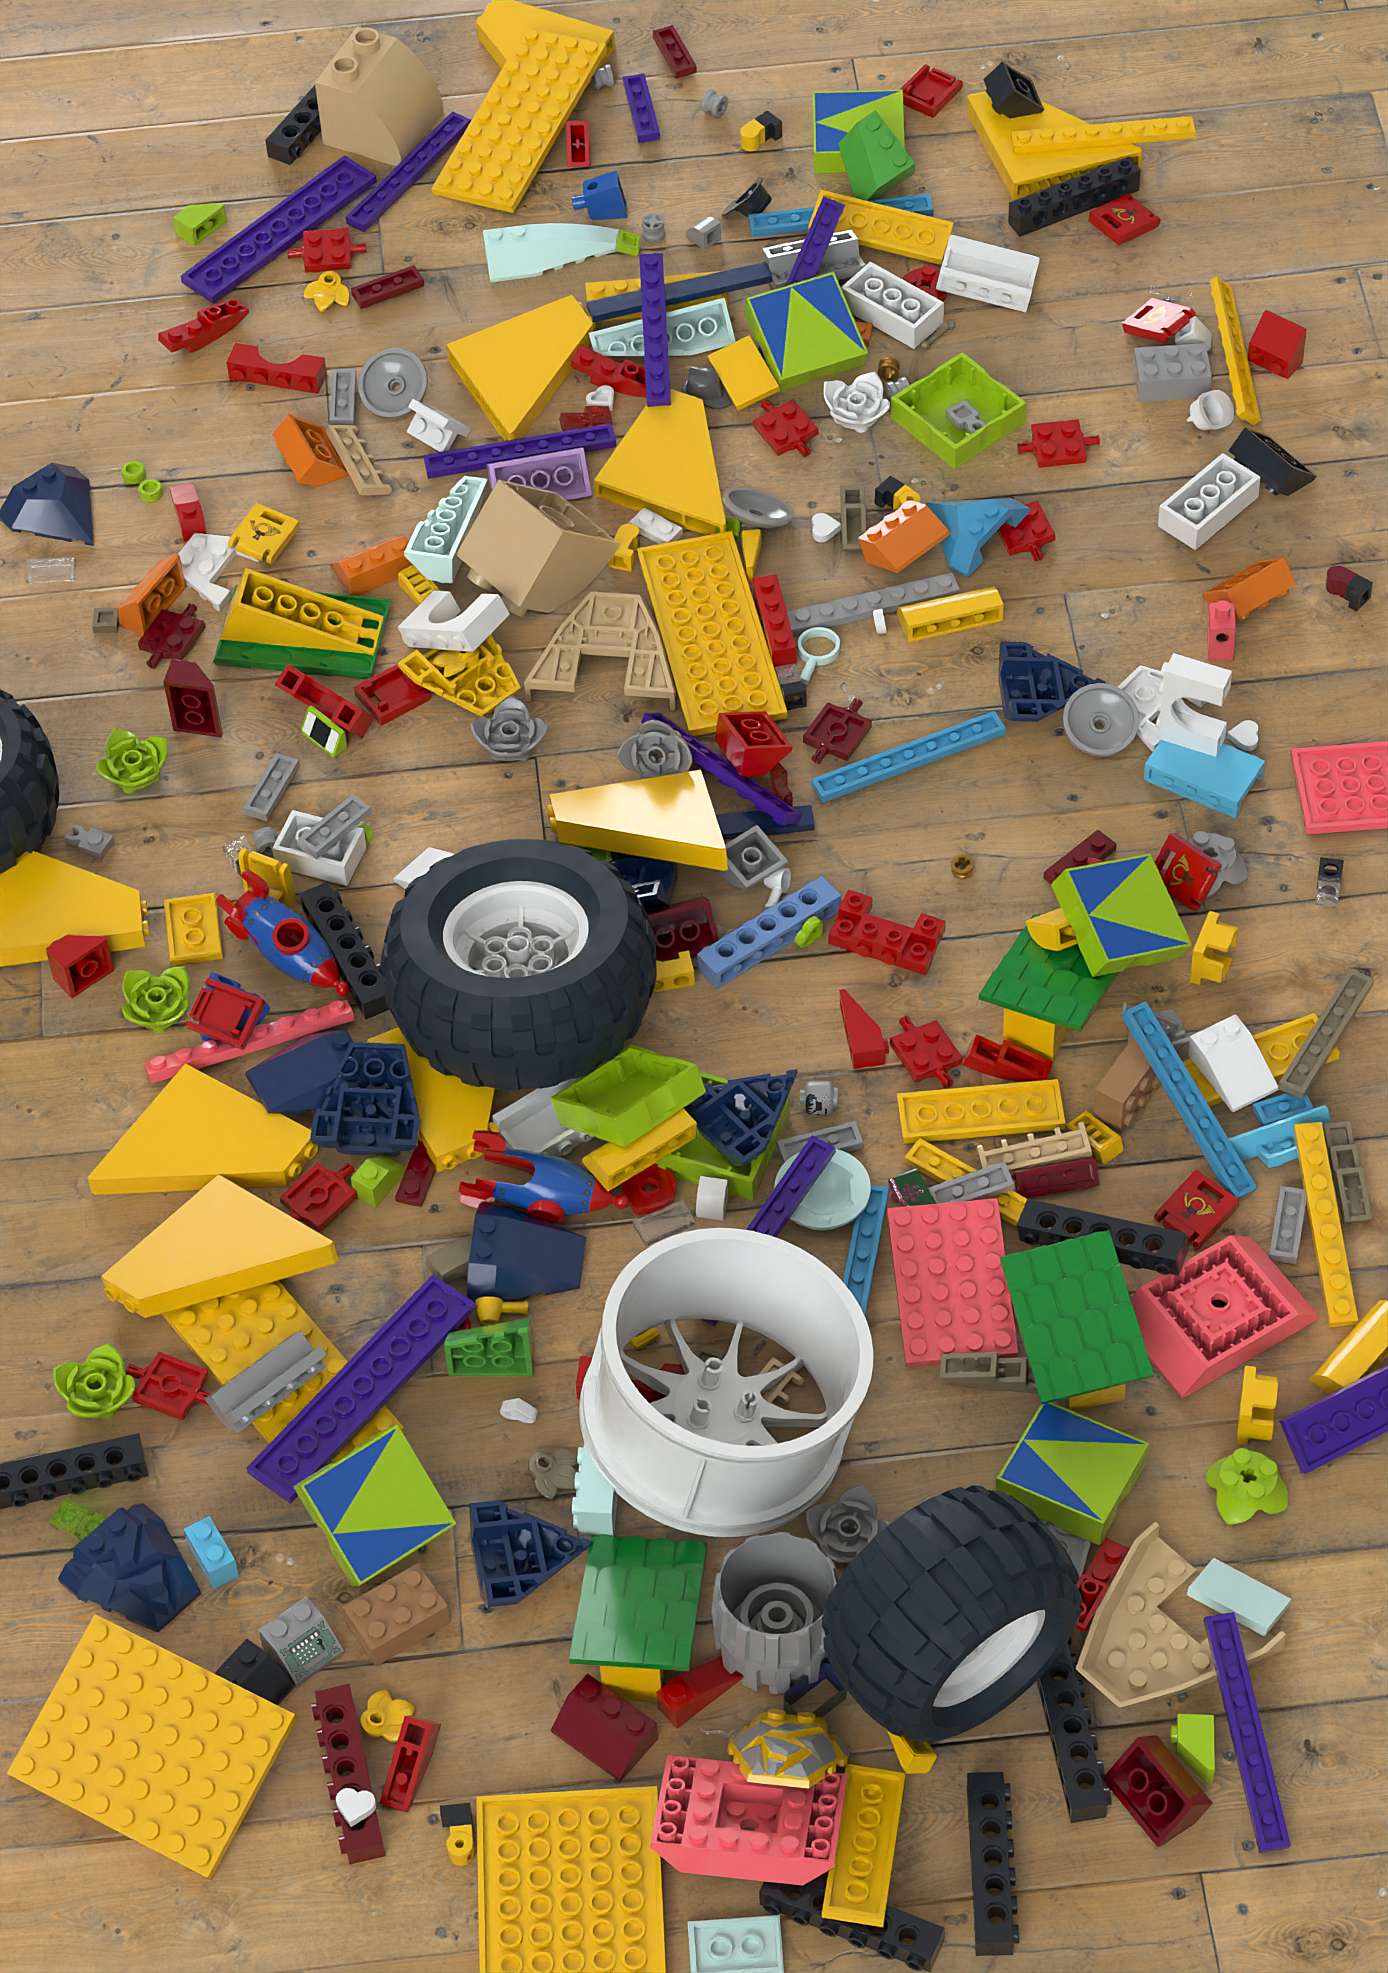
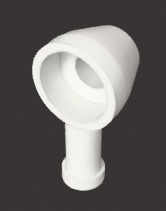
(779, 883)

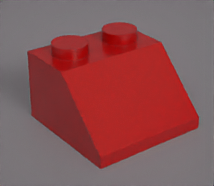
(1277, 345)
(79, 962)

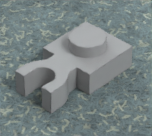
(964, 416)
(92, 843)

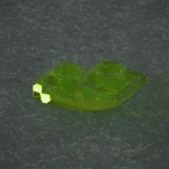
(76, 1519)

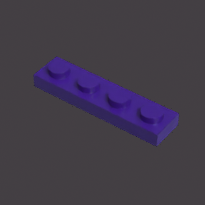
(641, 108)

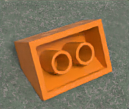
(308, 452)
(902, 537)
(372, 566)
(1253, 586)
(155, 592)

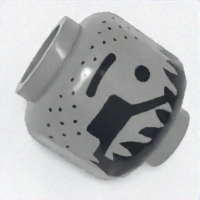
(819, 1097)

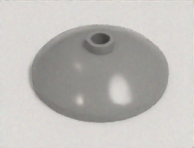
(383, 374)
(757, 508)
(1102, 705)

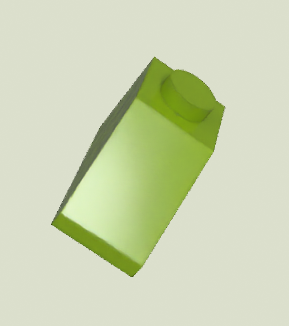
(199, 221)
(376, 1179)
(1195, 1743)

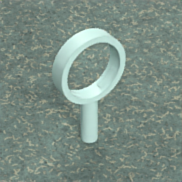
(812, 661)

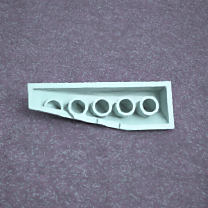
(533, 248)
(688, 332)
(441, 535)

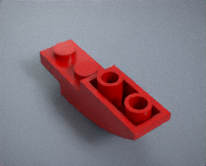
(209, 326)
(623, 378)
(1098, 1579)

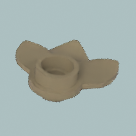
(558, 1473)

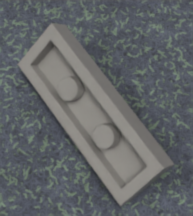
(343, 397)
(271, 787)
(334, 826)
(842, 1137)
(975, 1185)
(1288, 1225)

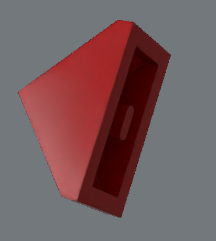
(578, 143)

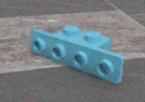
(1276, 1141)

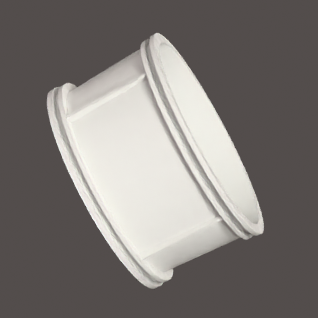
(688, 1452)

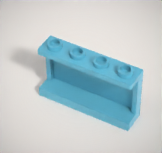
(1203, 778)

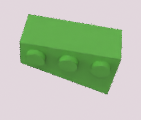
(874, 158)
(492, 1350)

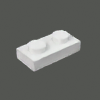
(656, 527)

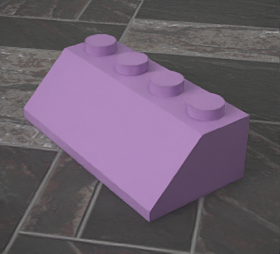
(556, 472)

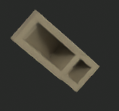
(852, 515)
(451, 1260)

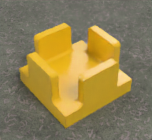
(1204, 961)
(1256, 1406)

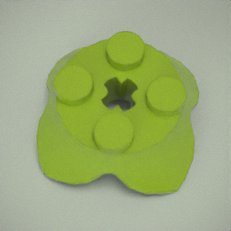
(132, 762)
(156, 1000)
(80, 1383)
(1240, 1500)

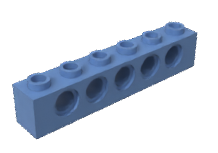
(767, 932)

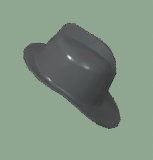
(706, 385)

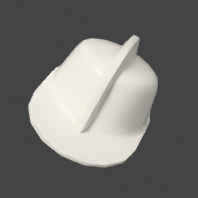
(1211, 411)

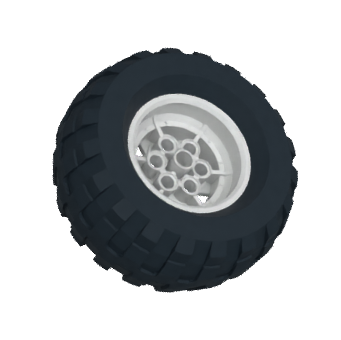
(519, 964)

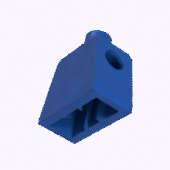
(602, 197)

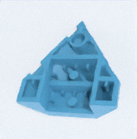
(972, 525)

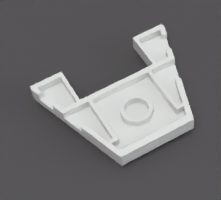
(204, 561)
(1144, 690)

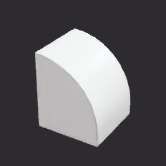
(1194, 333)
(712, 1198)

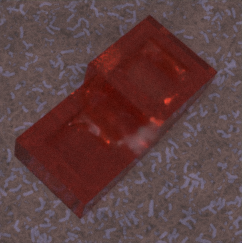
(591, 417)
(779, 784)

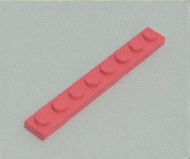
(263, 1036)

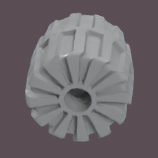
(772, 1610)

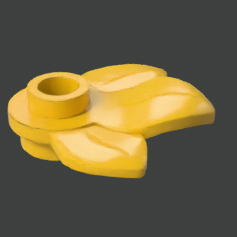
(326, 293)
(456, 661)
(388, 1714)

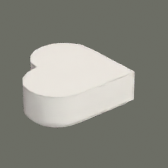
(601, 397)
(824, 527)
(1244, 735)
(518, 1410)
(355, 1805)

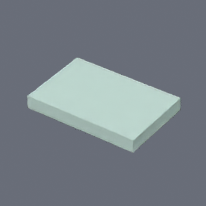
(1233, 1591)
(736, 1945)

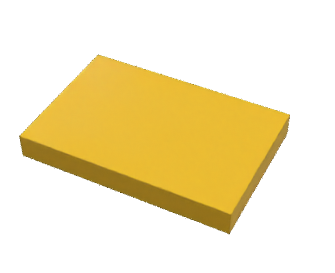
(743, 373)
(193, 929)

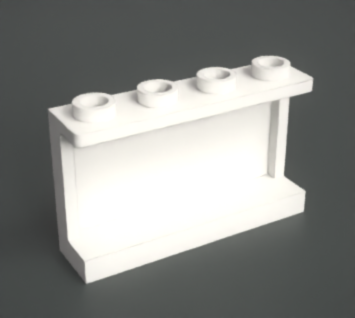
(988, 273)
(534, 1126)

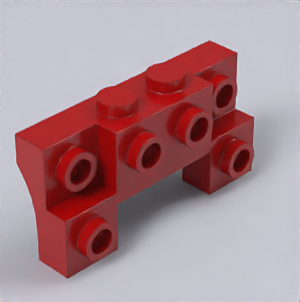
(885, 939)

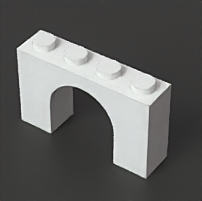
(435, 624)
(1177, 721)

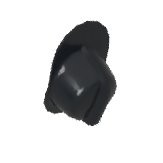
(752, 201)

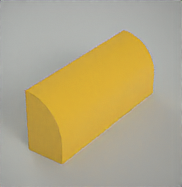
(951, 613)
(1052, 930)
(616, 1164)
(1358, 1353)

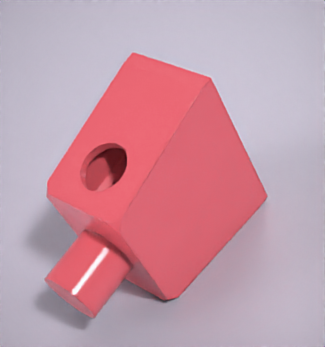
(1221, 620)

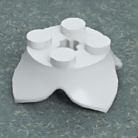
(857, 404)

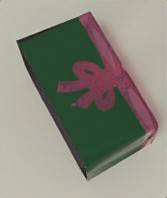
(909, 1189)

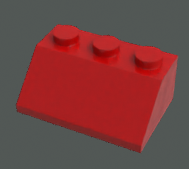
(751, 741)

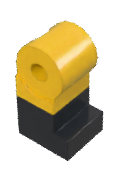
(760, 130)
(894, 494)
(461, 1839)

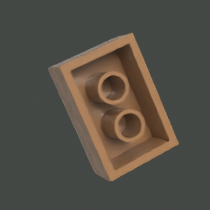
(1125, 1089)
(396, 1614)

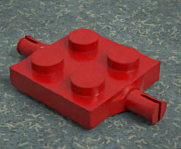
(327, 250)
(785, 427)
(1058, 443)
(1029, 533)
(926, 1051)
(319, 1195)
(169, 1385)

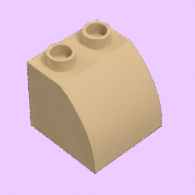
(376, 98)
(534, 548)

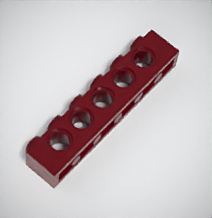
(333, 1704)

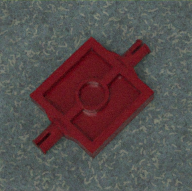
(171, 635)
(837, 731)

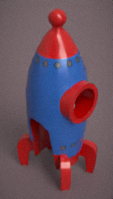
(282, 936)
(555, 1191)

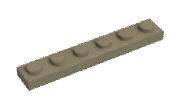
(1326, 1034)

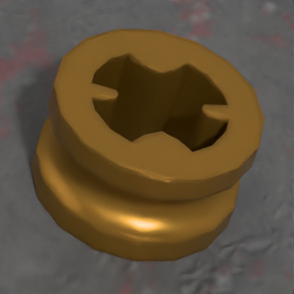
(888, 362)
(962, 859)

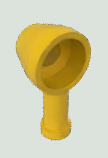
(490, 1309)

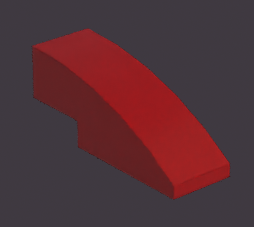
(1006, 1061)

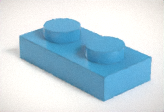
(1280, 1108)

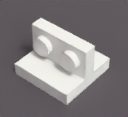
(435, 426)

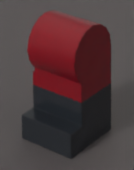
(1349, 586)

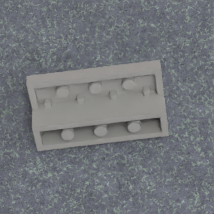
(840, 257)
(266, 1382)

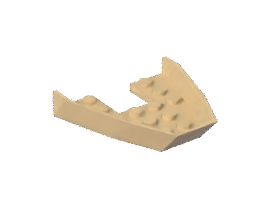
(607, 627)
(1139, 1651)

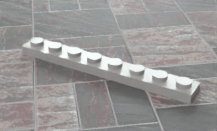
(862, 605)

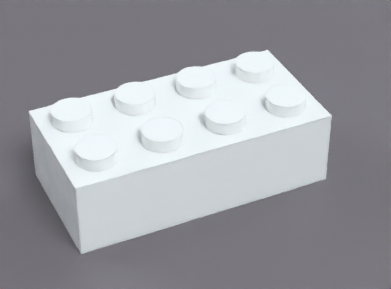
(893, 305)
(1209, 501)

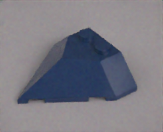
(51, 505)
(1035, 683)
(741, 1114)
(516, 1551)

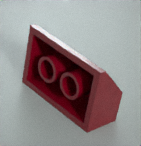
(191, 699)
(682, 928)
(604, 1727)
(1156, 1789)

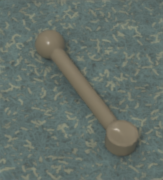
(950, 324)

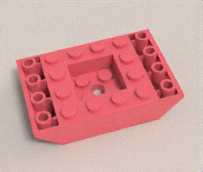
(1199, 1342)
(709, 1804)

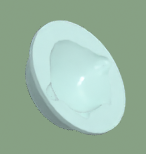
(836, 1195)

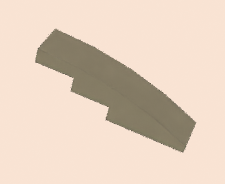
(1347, 1172)
(987, 1372)

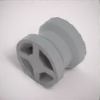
(603, 77)
(714, 103)
(653, 227)
(893, 388)
(264, 840)

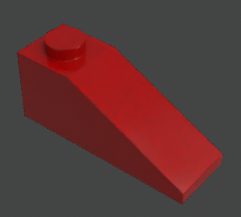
(188, 510)
(862, 1034)
(694, 1691)
(409, 1761)

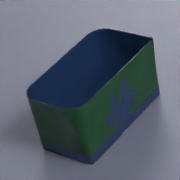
(803, 1687)

